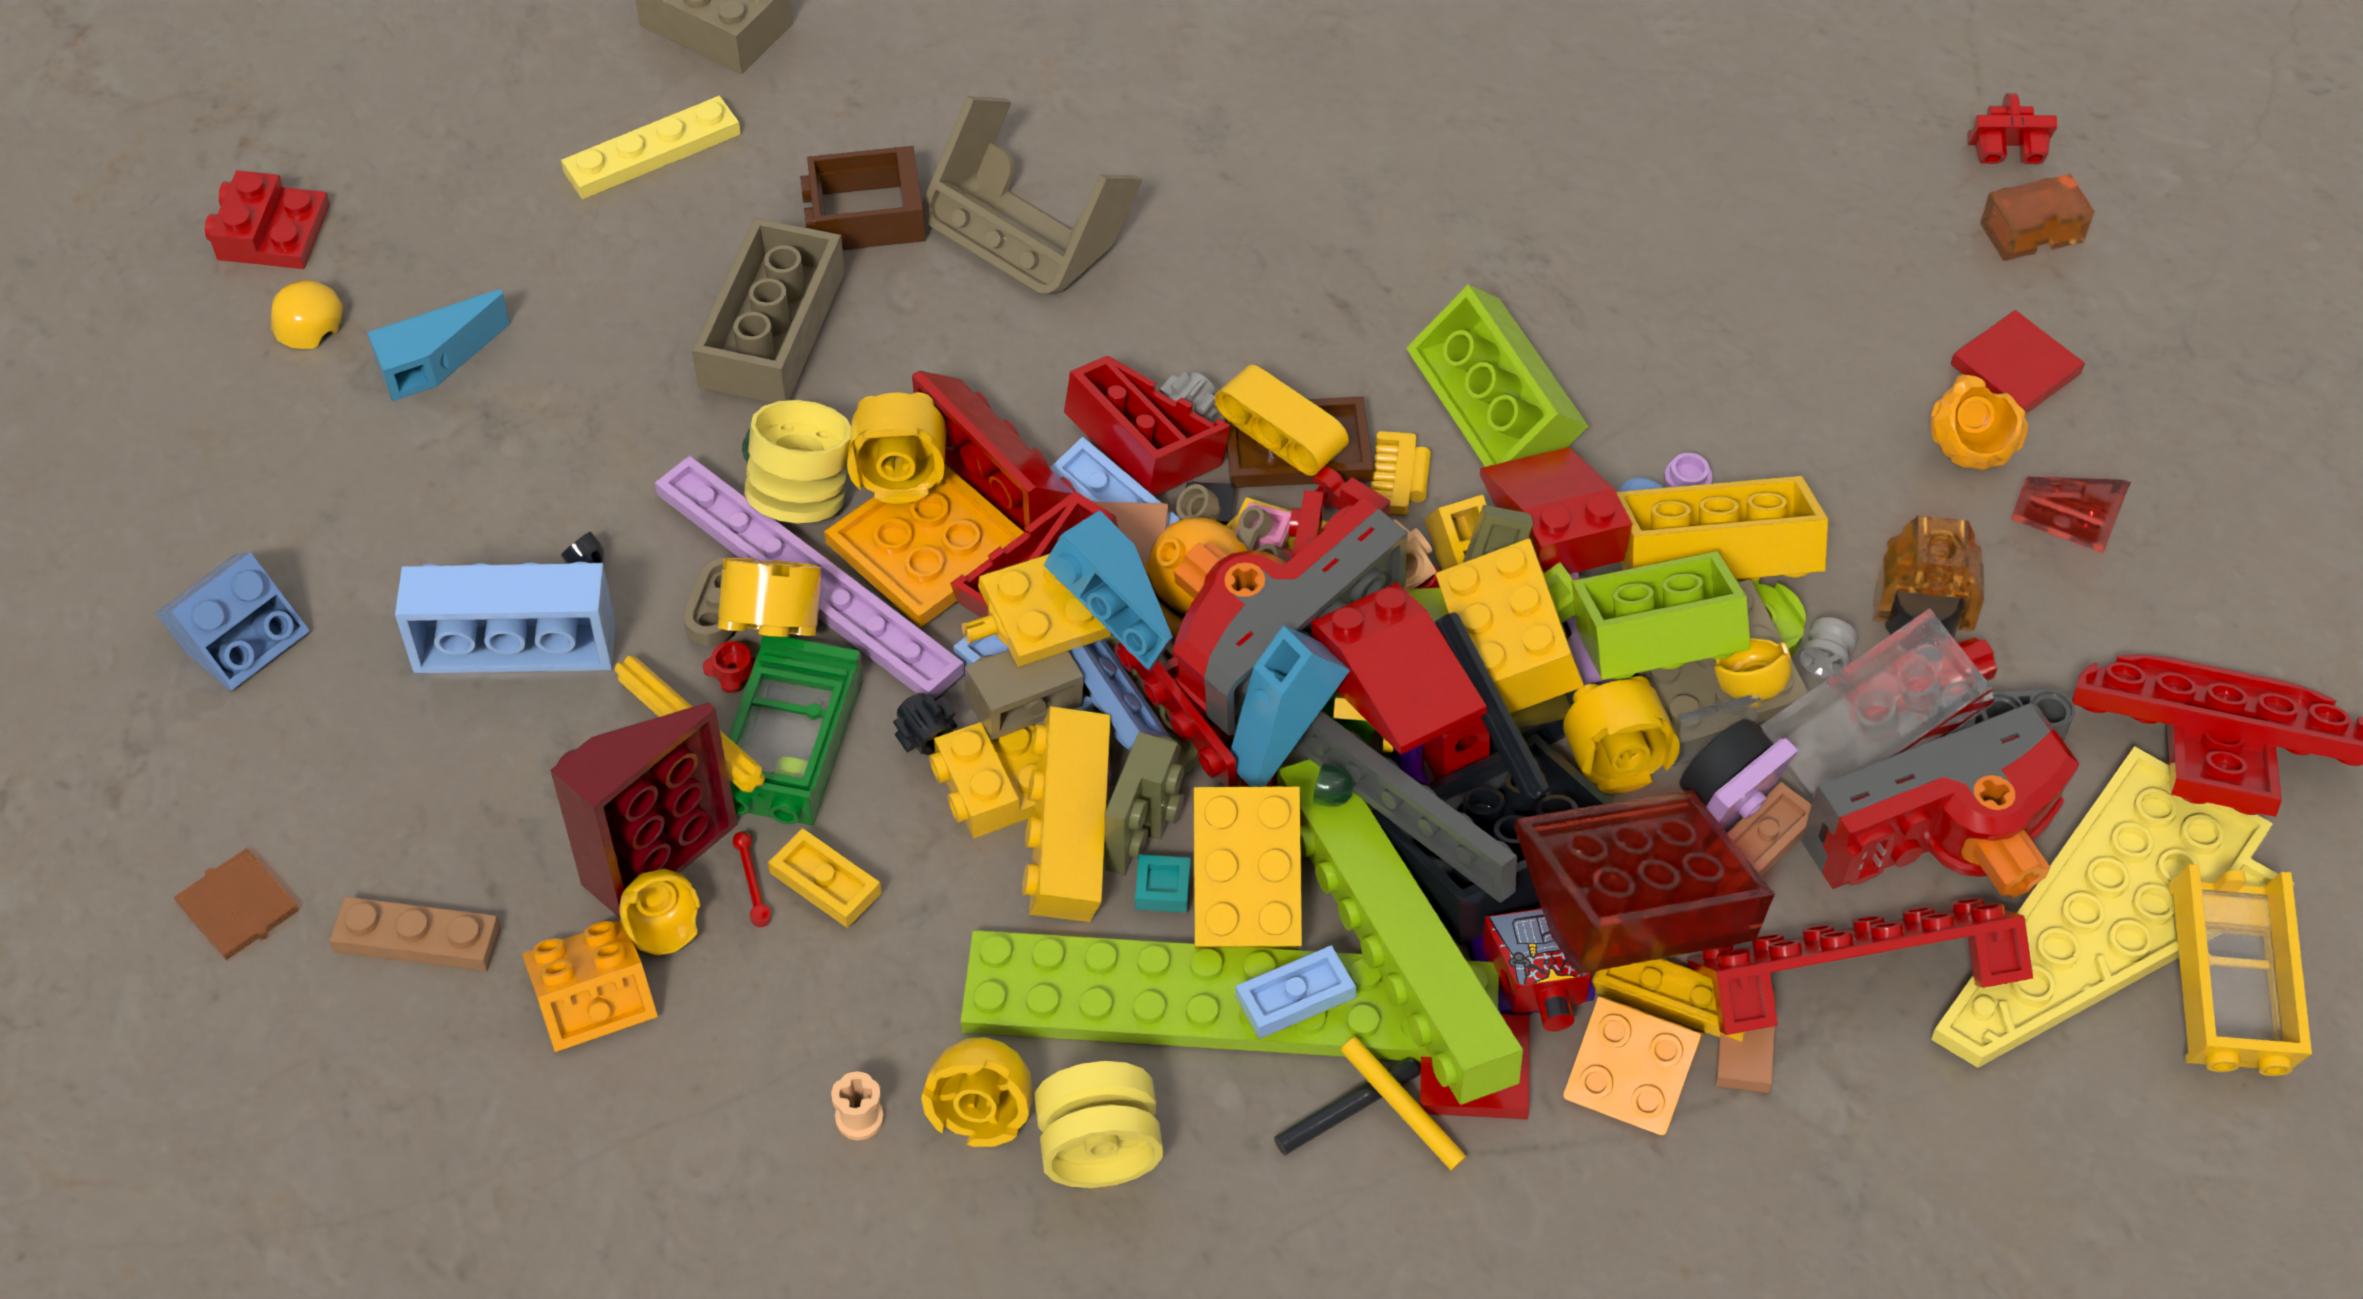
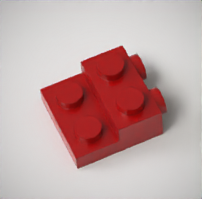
(265, 221)

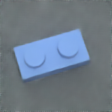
(1295, 992)

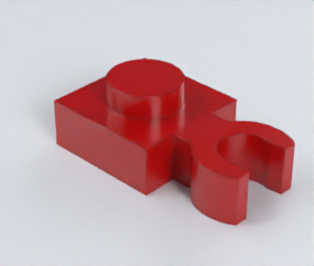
(1341, 494)

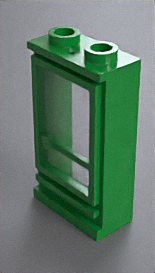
(794, 724)

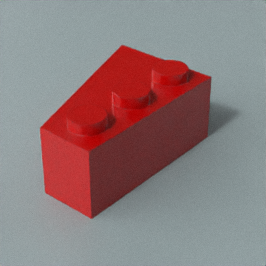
(1035, 542)

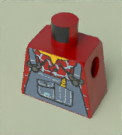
(1533, 968)

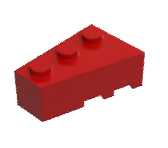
(1142, 429)

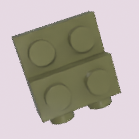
(1143, 800)

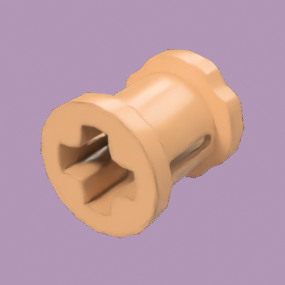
(858, 1122)

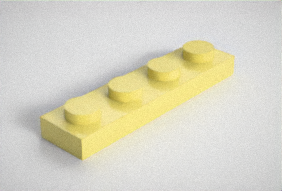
(650, 147)

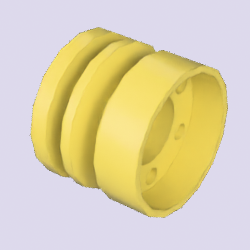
(797, 461)

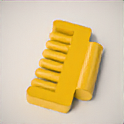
(1400, 470)

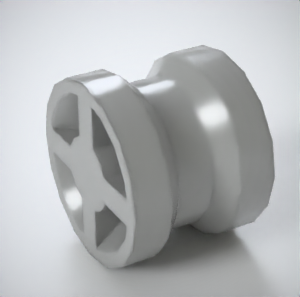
(1828, 647)

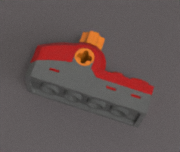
(1252, 594)
(1962, 797)

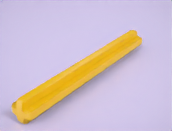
(664, 700)

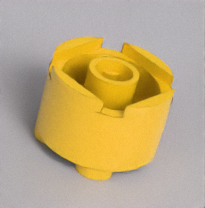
(897, 446)
(769, 597)
(1619, 734)

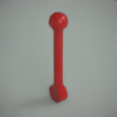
(760, 913)

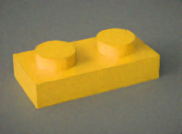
(825, 878)

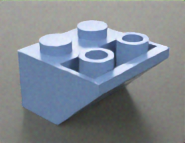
(233, 620)

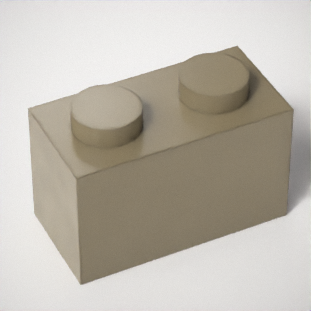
(1018, 697)

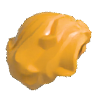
(1976, 425)

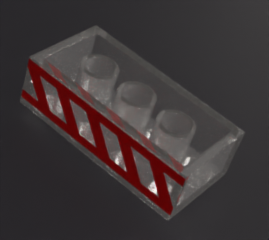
(1882, 704)

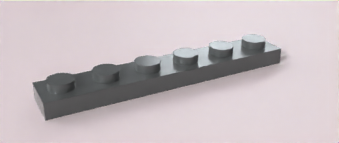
(1413, 807)

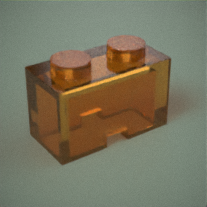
(2036, 215)

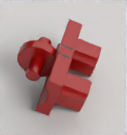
(2012, 127)

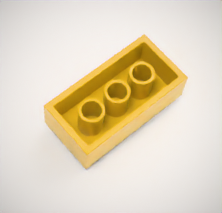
(1753, 525)

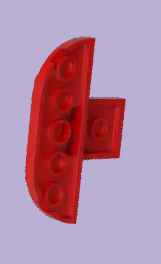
(2222, 725)

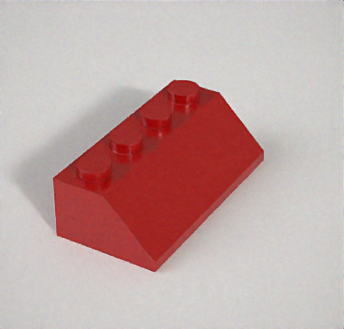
(991, 453)

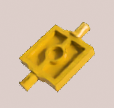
(1032, 613)

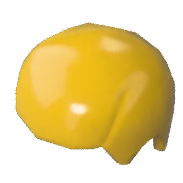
(305, 313)
(1759, 670)
(659, 912)

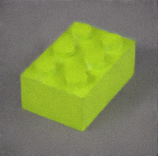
(1661, 615)

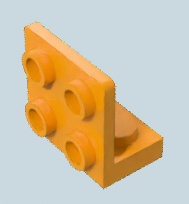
(589, 984)
(1632, 1065)

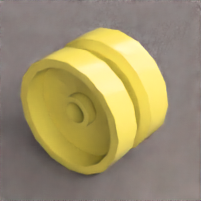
(1098, 1124)

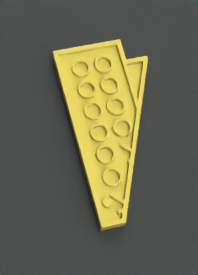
(2105, 907)

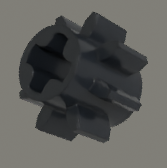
(923, 720)

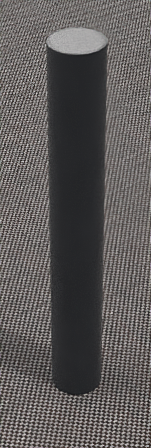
(1340, 1109)

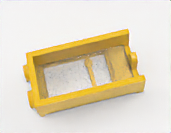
(2241, 972)

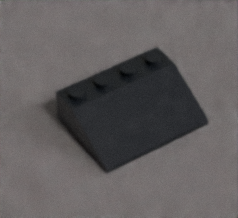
(1493, 803)

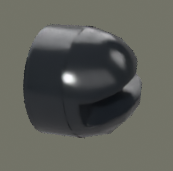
(584, 549)

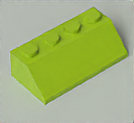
(1494, 381)

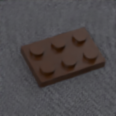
(1257, 466)

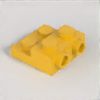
(986, 776)

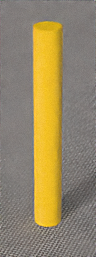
(1403, 1103)

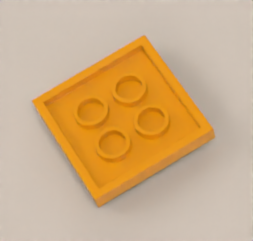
(922, 545)

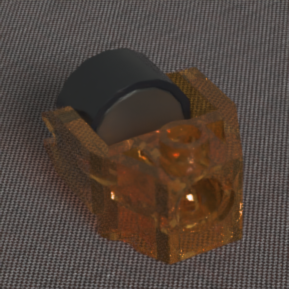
(1932, 568)

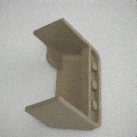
(975, 209)

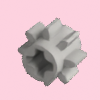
(1194, 389)

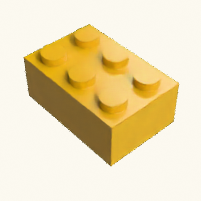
(1513, 624)
(1247, 867)

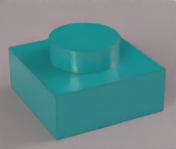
(1162, 883)

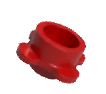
(726, 656)

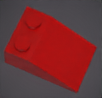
(1571, 508)
(1399, 668)

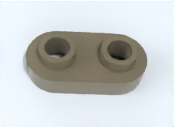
(704, 606)

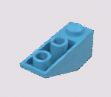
(435, 344)
(1111, 582)
(1282, 701)

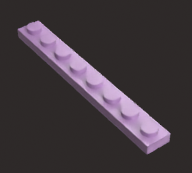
(843, 602)

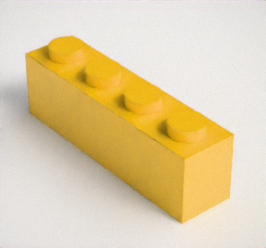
(1068, 814)

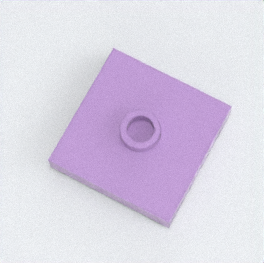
(1749, 788)

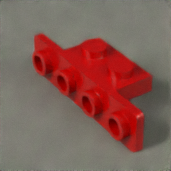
(1184, 717)

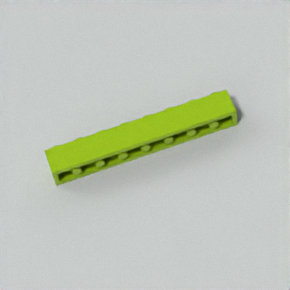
(1406, 943)

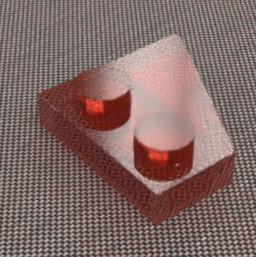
(2072, 508)

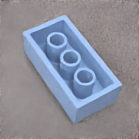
(506, 617)

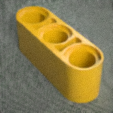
(1281, 420)

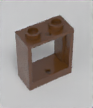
(866, 172)

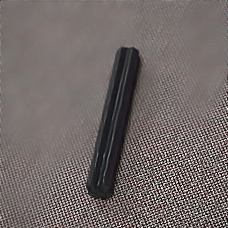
(1497, 717)

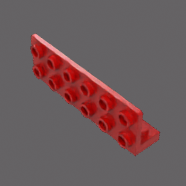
(1743, 974)

